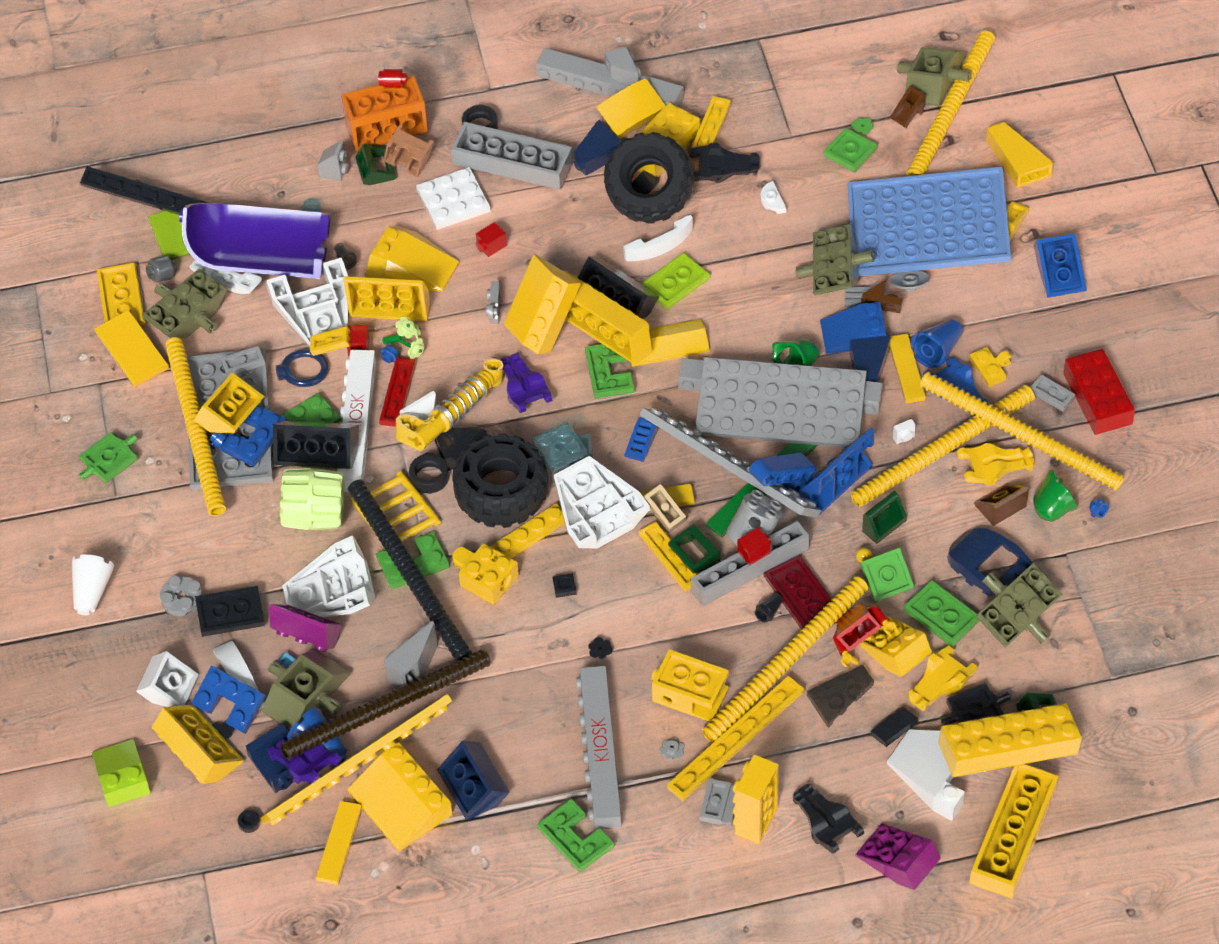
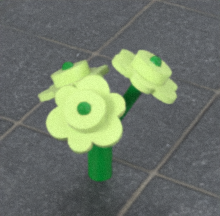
(407, 329)

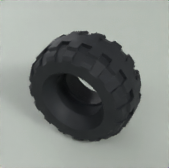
(643, 151)
(504, 502)

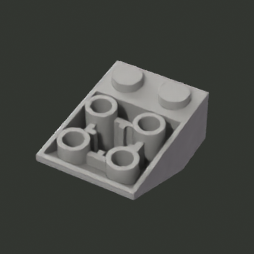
(411, 658)

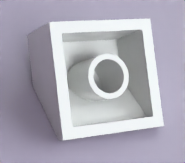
(167, 681)

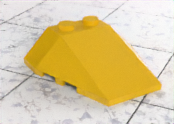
(410, 256)

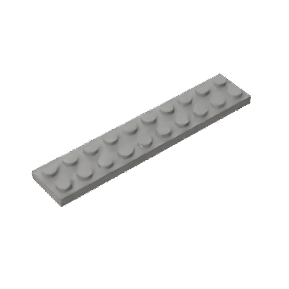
(726, 459)

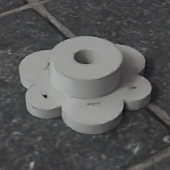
(672, 749)

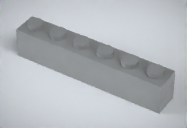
(736, 571)

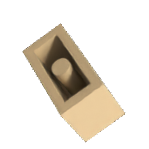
(665, 508)

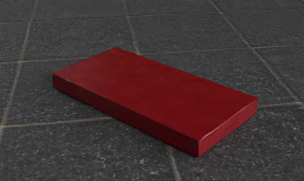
(799, 589)

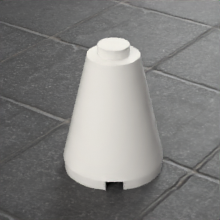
(89, 581)

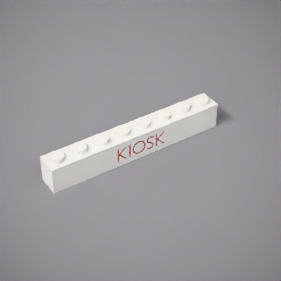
(358, 406)

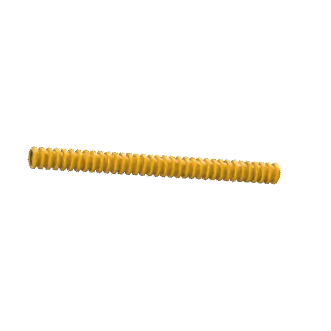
(951, 106)
(1021, 431)
(196, 433)
(937, 449)
(785, 659)

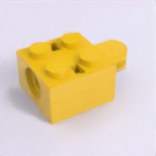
(485, 572)

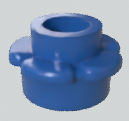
(389, 354)
(217, 439)
(1098, 508)

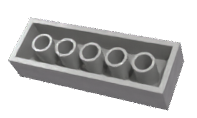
(512, 155)

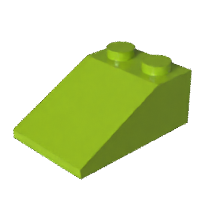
(121, 773)

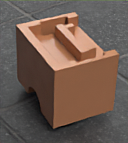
(408, 151)

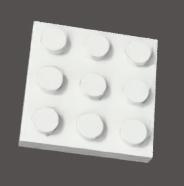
(453, 198)

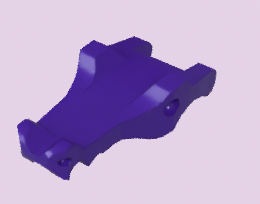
(523, 384)
(305, 765)

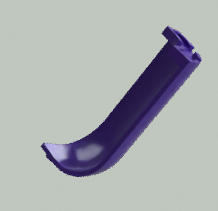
(256, 238)

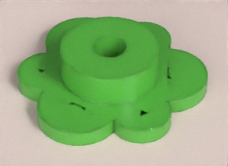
(862, 125)

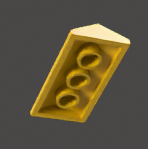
(676, 341)

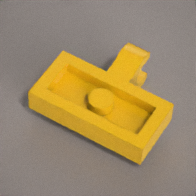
(990, 367)

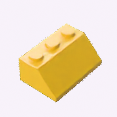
(228, 406)

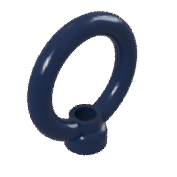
(283, 370)

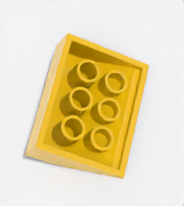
(387, 298)
(541, 305)
(400, 797)

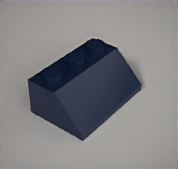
(472, 779)

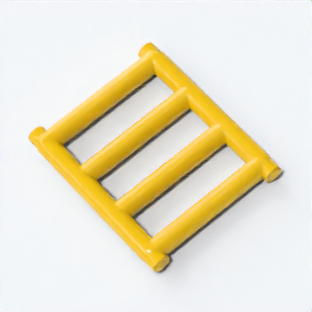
(410, 492)

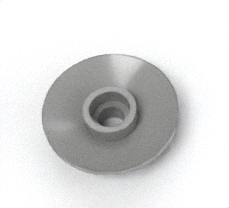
(910, 280)

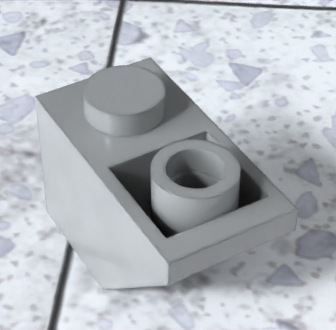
(622, 66)
(333, 162)

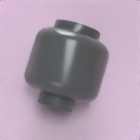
(160, 269)

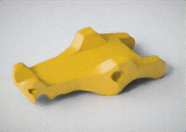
(992, 463)
(942, 677)

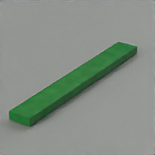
(723, 517)

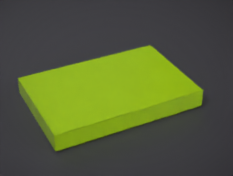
(168, 234)
(676, 280)

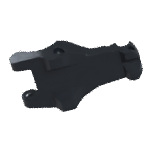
(719, 164)
(827, 819)

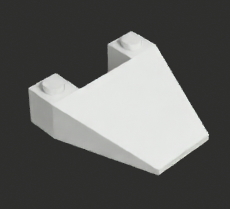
(316, 308)
(925, 770)

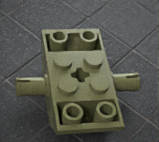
(934, 73)
(834, 260)
(186, 306)
(1018, 605)
(303, 686)

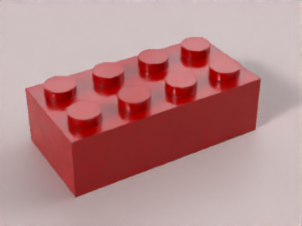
(1099, 391)

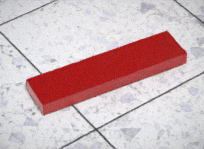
(397, 391)

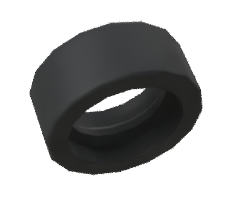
(481, 111)
(424, 461)

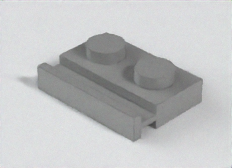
(718, 803)

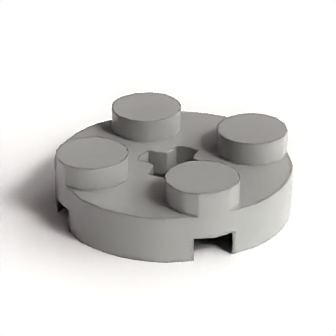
(176, 586)

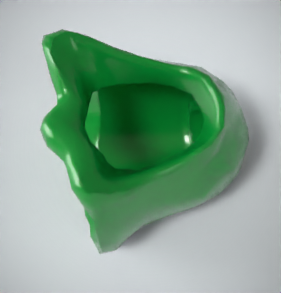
(801, 352)
(1053, 499)

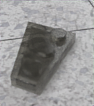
(839, 693)

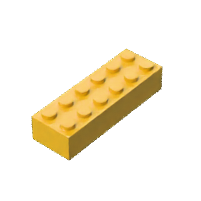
(609, 323)
(1009, 740)
(1014, 830)

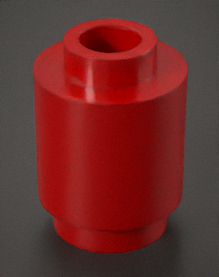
(392, 78)

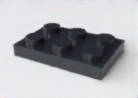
(229, 611)

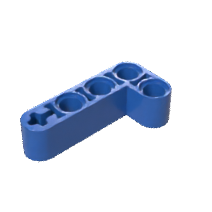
(788, 469)

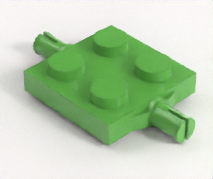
(108, 457)

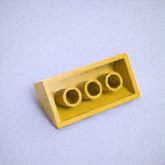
(196, 743)

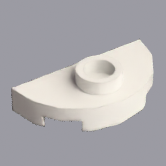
(771, 198)

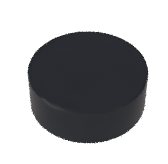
(248, 821)

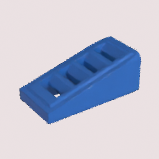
(645, 428)

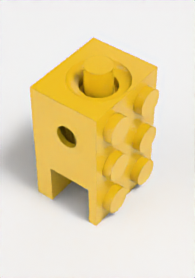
(689, 685)

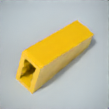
(1017, 155)

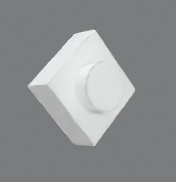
(904, 431)

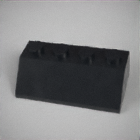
(618, 286)
(315, 444)

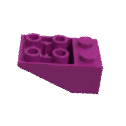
(899, 855)

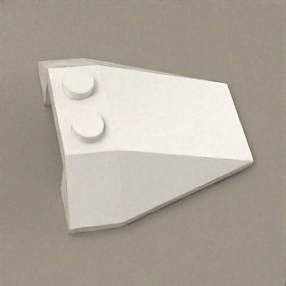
(597, 503)
(333, 582)

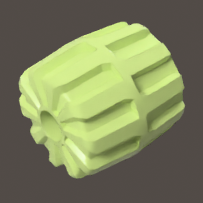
(312, 499)

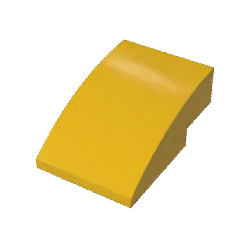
(631, 108)

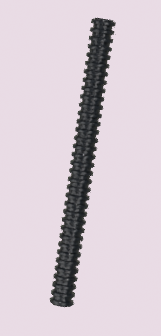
(409, 570)

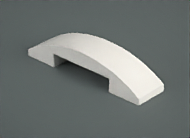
(640, 251)
(230, 280)
(234, 664)

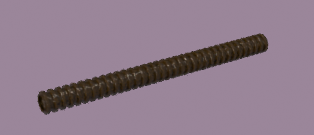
(387, 703)

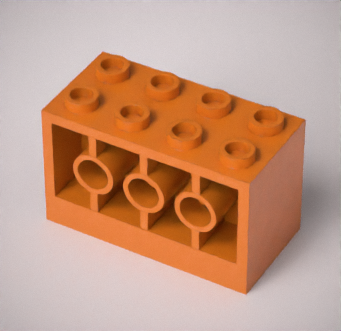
(377, 112)

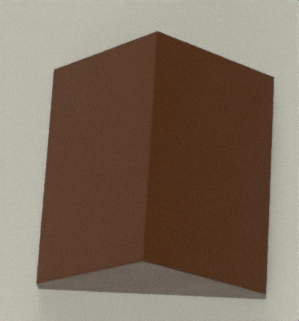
(1003, 502)

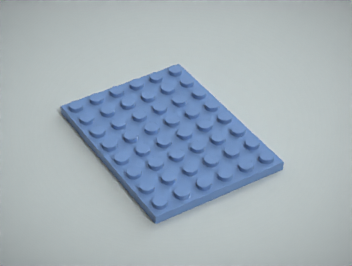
(930, 221)

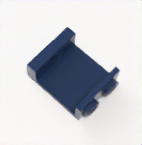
(273, 771)

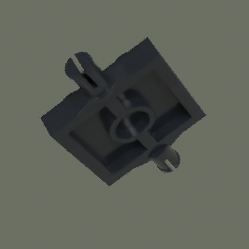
(974, 705)

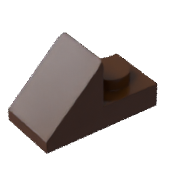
(909, 105)
(888, 302)

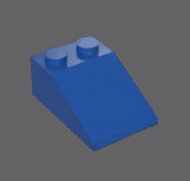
(1060, 265)
(853, 323)

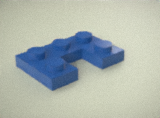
(258, 443)
(219, 684)

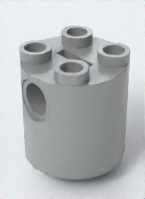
(754, 513)

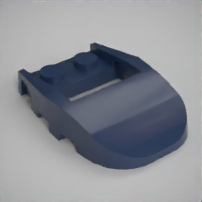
(977, 546)

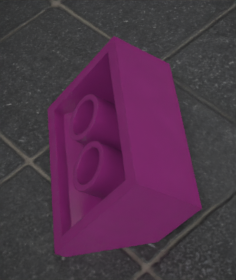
(304, 626)

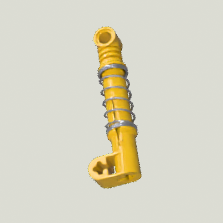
(421, 433)

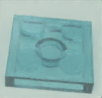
(559, 446)

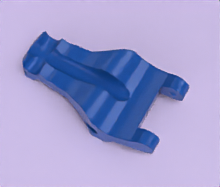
(960, 376)

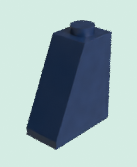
(595, 149)
(870, 355)

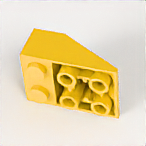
(900, 652)

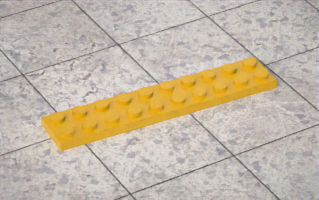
(351, 764)

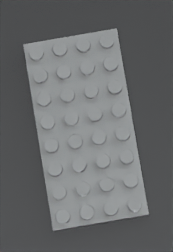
(207, 377)
(780, 402)

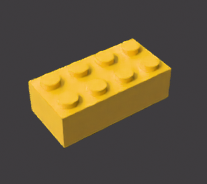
(677, 125)
(755, 798)

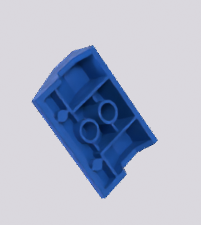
(839, 473)

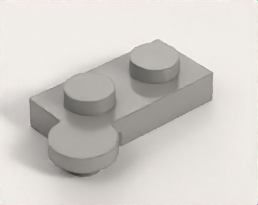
(493, 308)

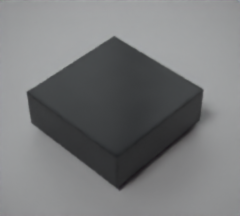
(564, 585)

